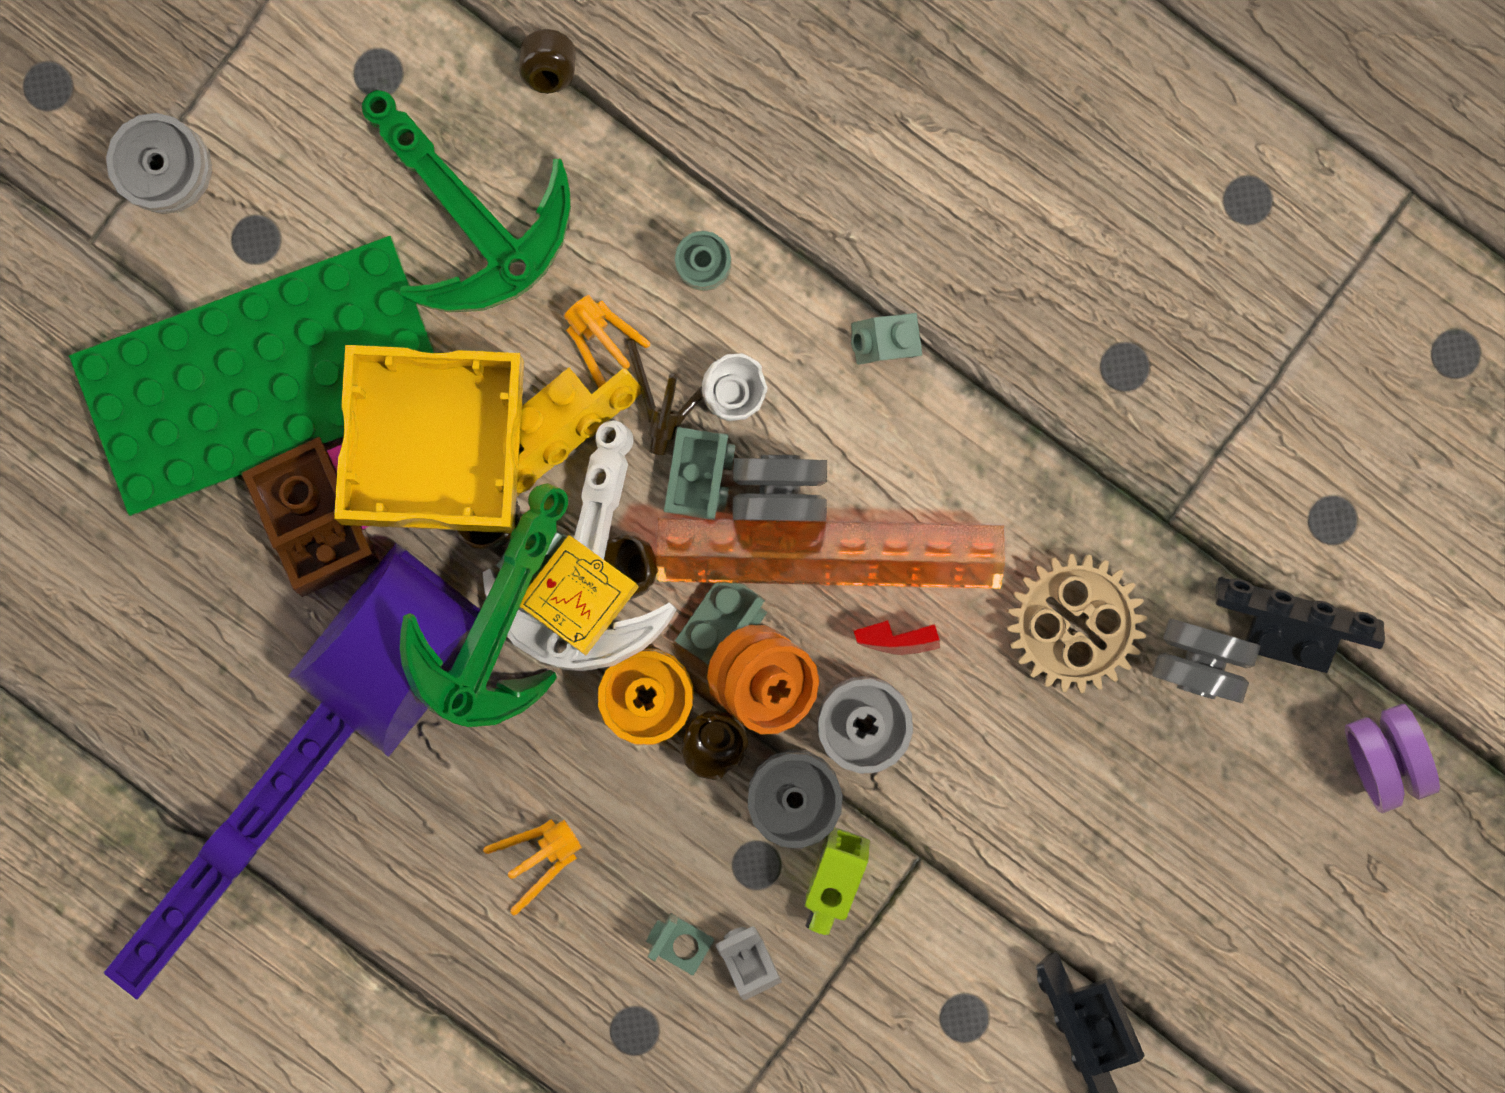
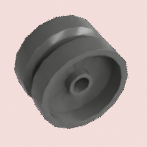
(780, 488)
(1205, 661)
(794, 772)

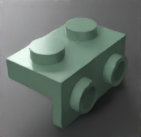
(697, 473)

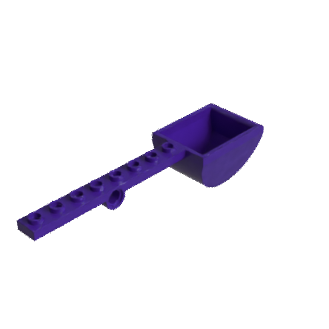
(361, 689)

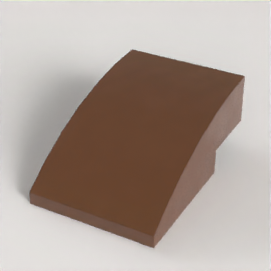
(298, 511)

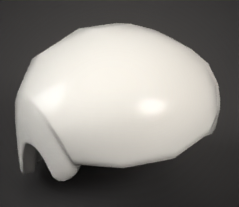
(734, 387)

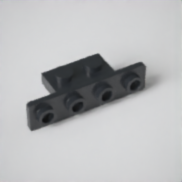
(1297, 628)
(1092, 1023)

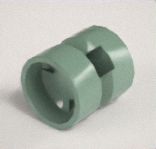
(703, 260)

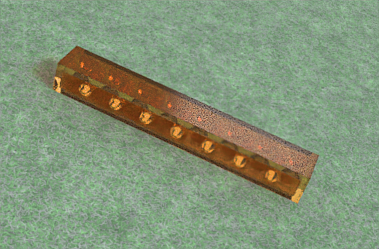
(830, 553)

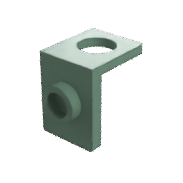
(662, 939)

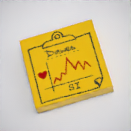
(577, 595)

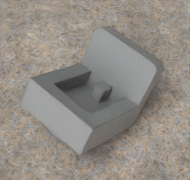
(748, 961)

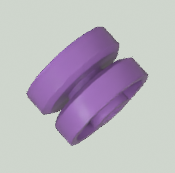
(1392, 758)

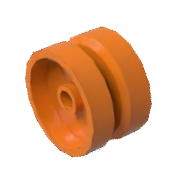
(763, 679)

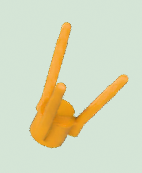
(587, 320)
(558, 843)

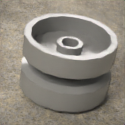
(135, 153)
(871, 749)

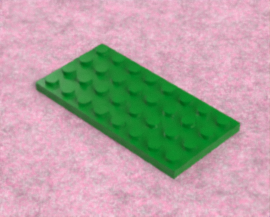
(242, 374)

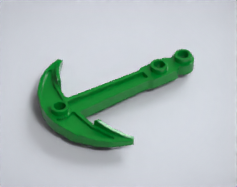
(498, 247)
(462, 692)

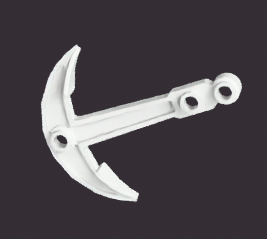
(593, 532)

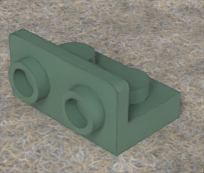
(719, 614)

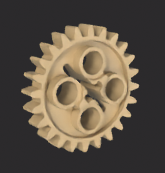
(1101, 593)

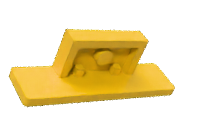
(564, 418)

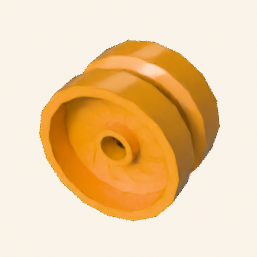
(643, 721)

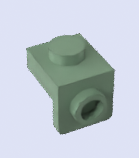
(886, 338)

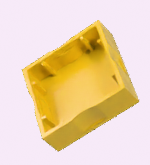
(430, 439)

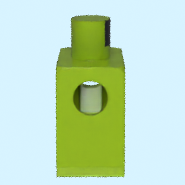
(838, 867)

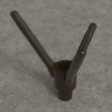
(661, 420)

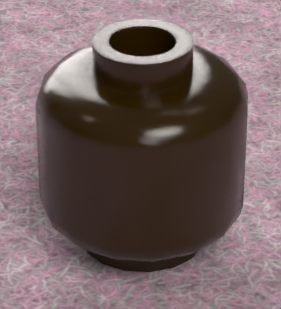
(547, 61)

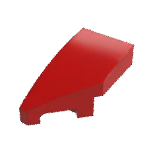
(880, 638)

